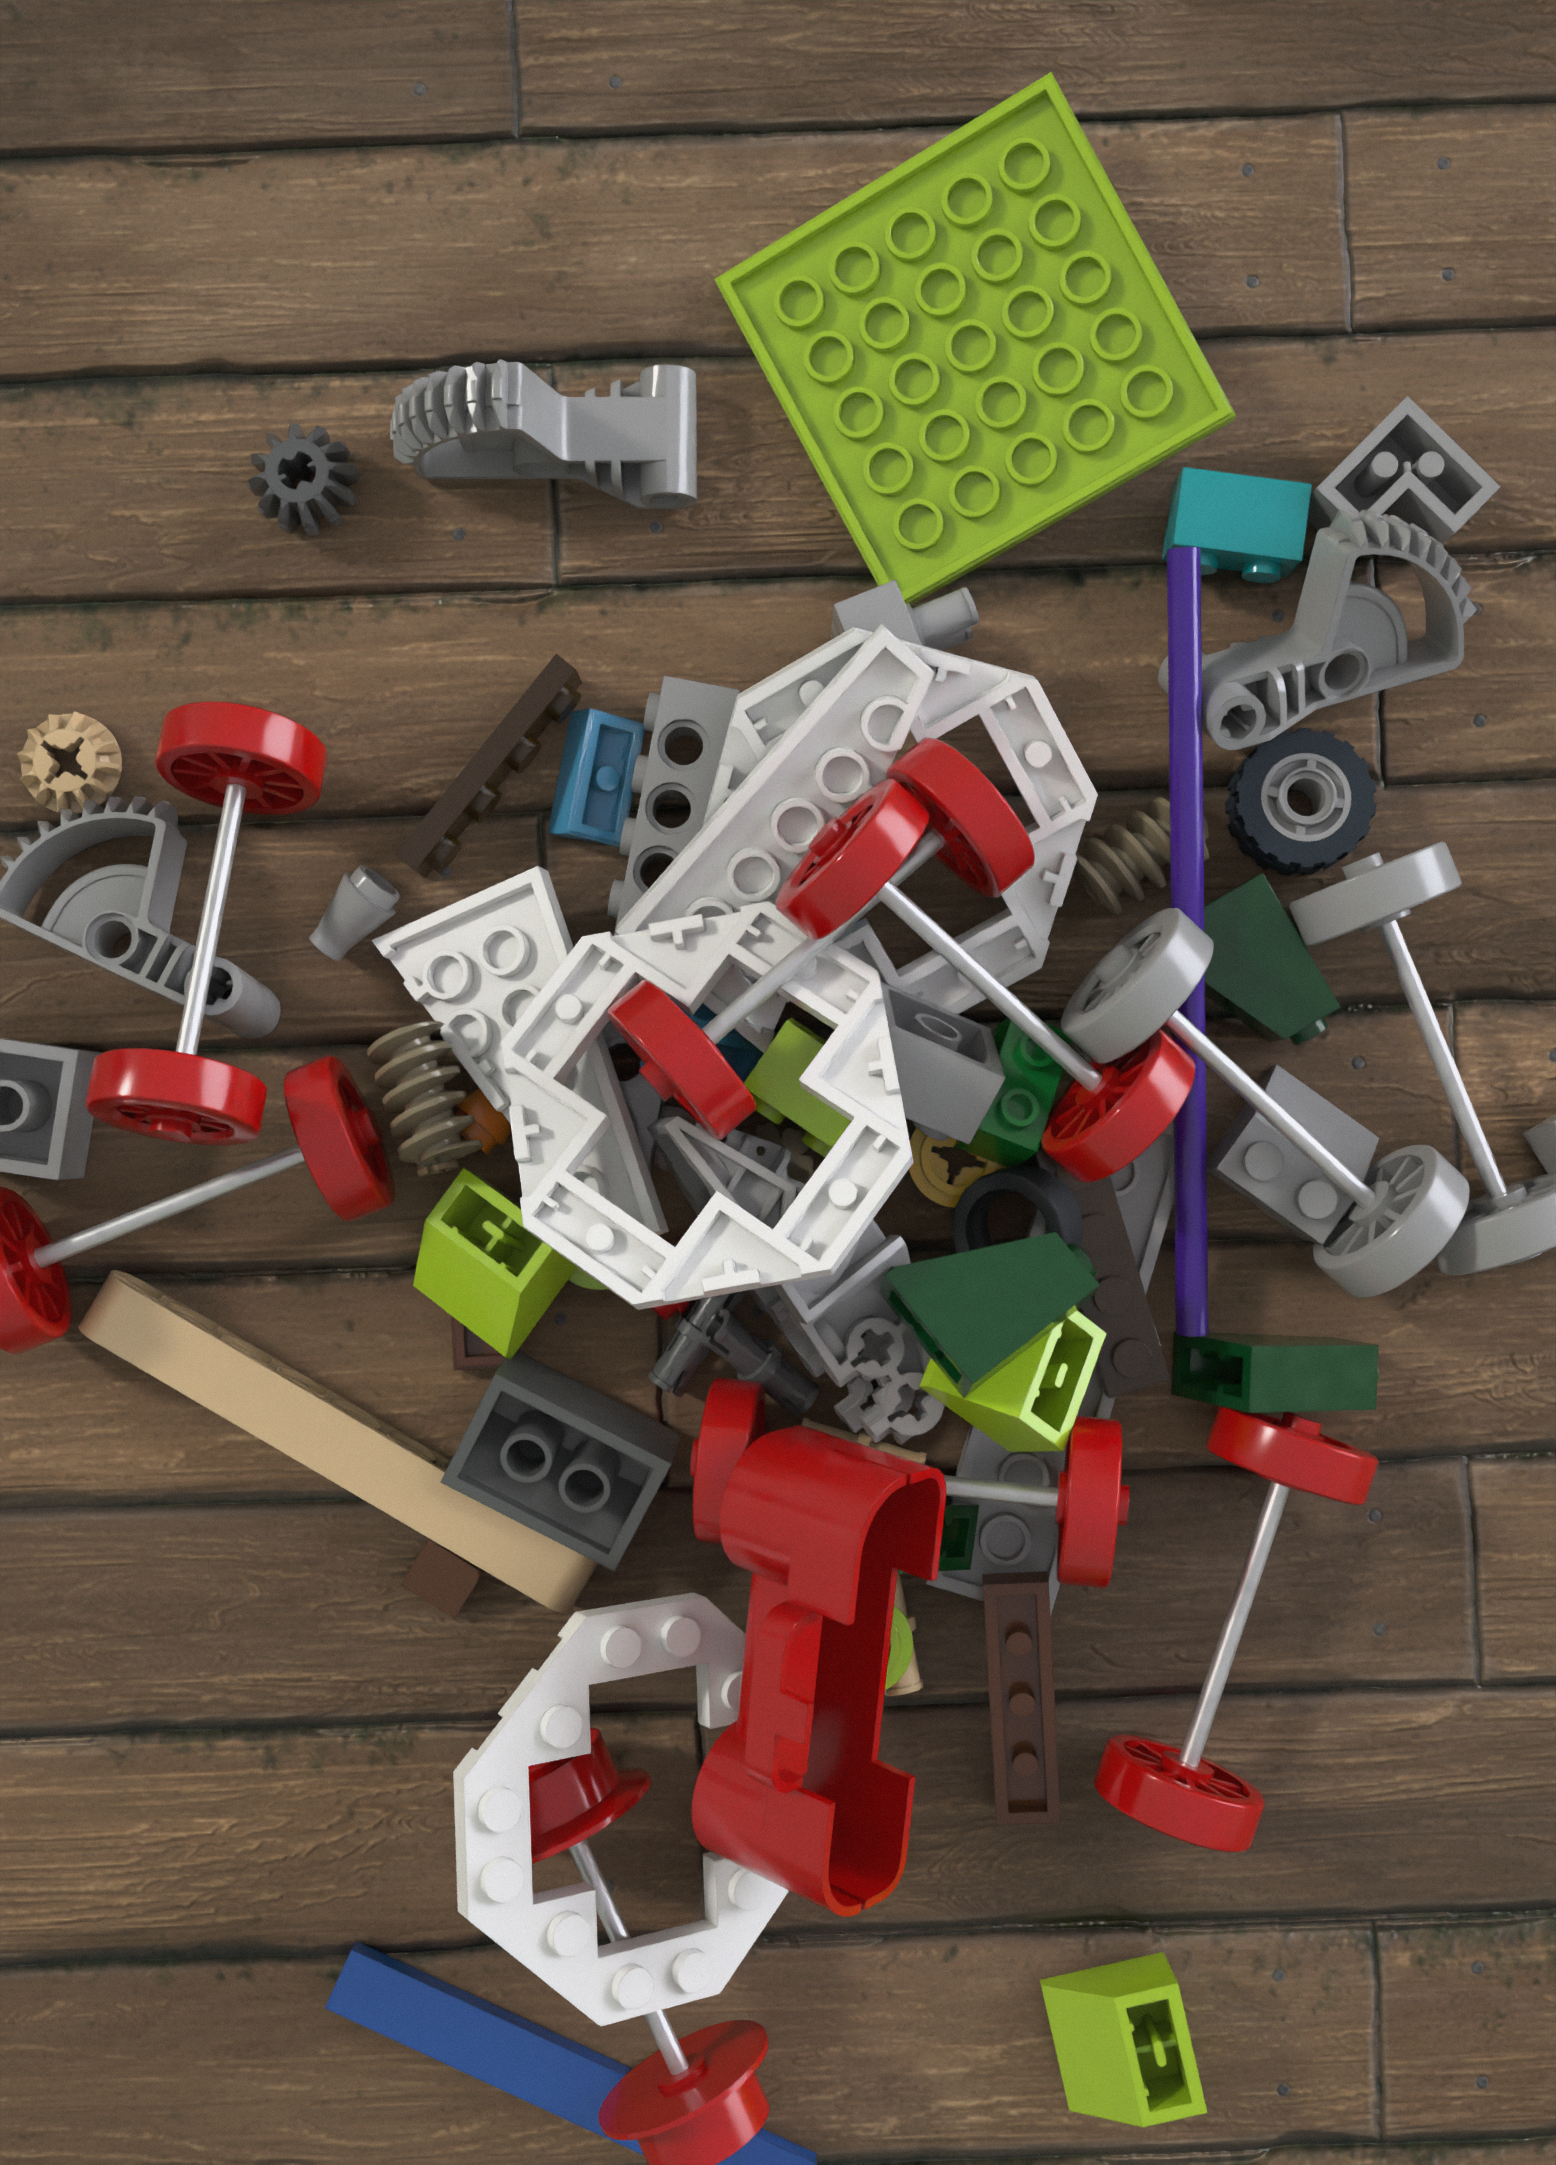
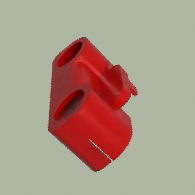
(799, 1772)

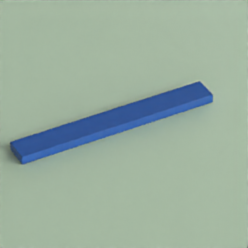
(501, 2047)

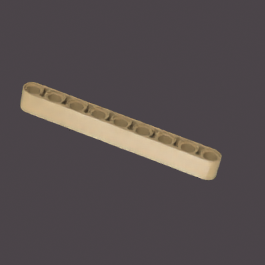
(326, 1435)

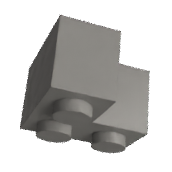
(1410, 473)

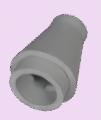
(355, 911)

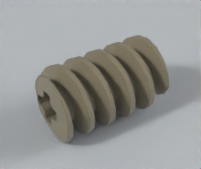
(1129, 856)
(421, 1096)

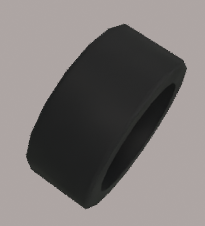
(1037, 1184)

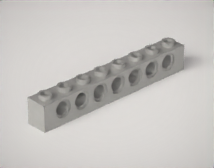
(678, 711)

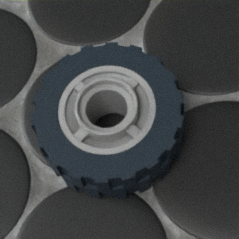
(1331, 779)

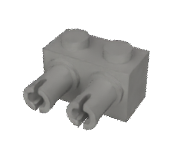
(933, 624)

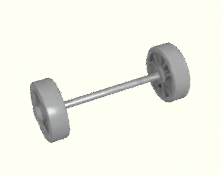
(1407, 1198)
(1508, 1220)

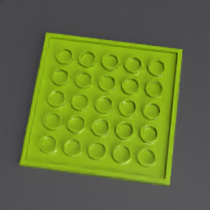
(975, 344)

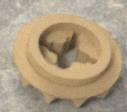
(97, 756)

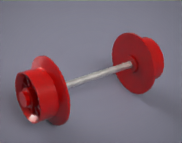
(696, 2093)

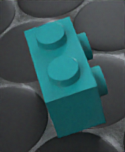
(1239, 522)

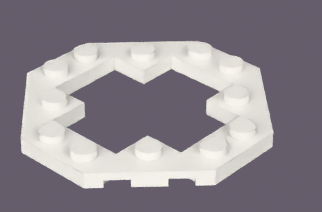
(1035, 756)
(725, 1245)
(550, 1722)

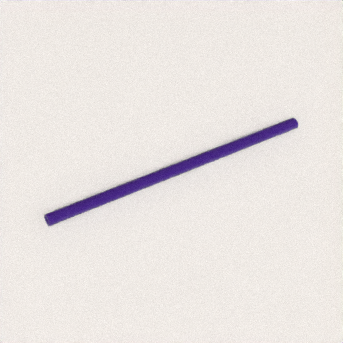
(1188, 896)

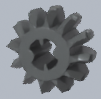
(297, 459)

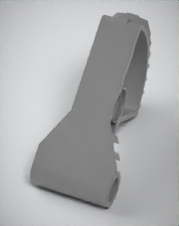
(515, 426)
(1343, 636)
(129, 900)

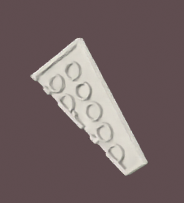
(795, 790)
(478, 974)

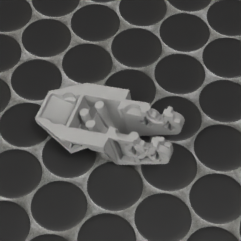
(829, 1320)

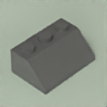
(562, 1459)

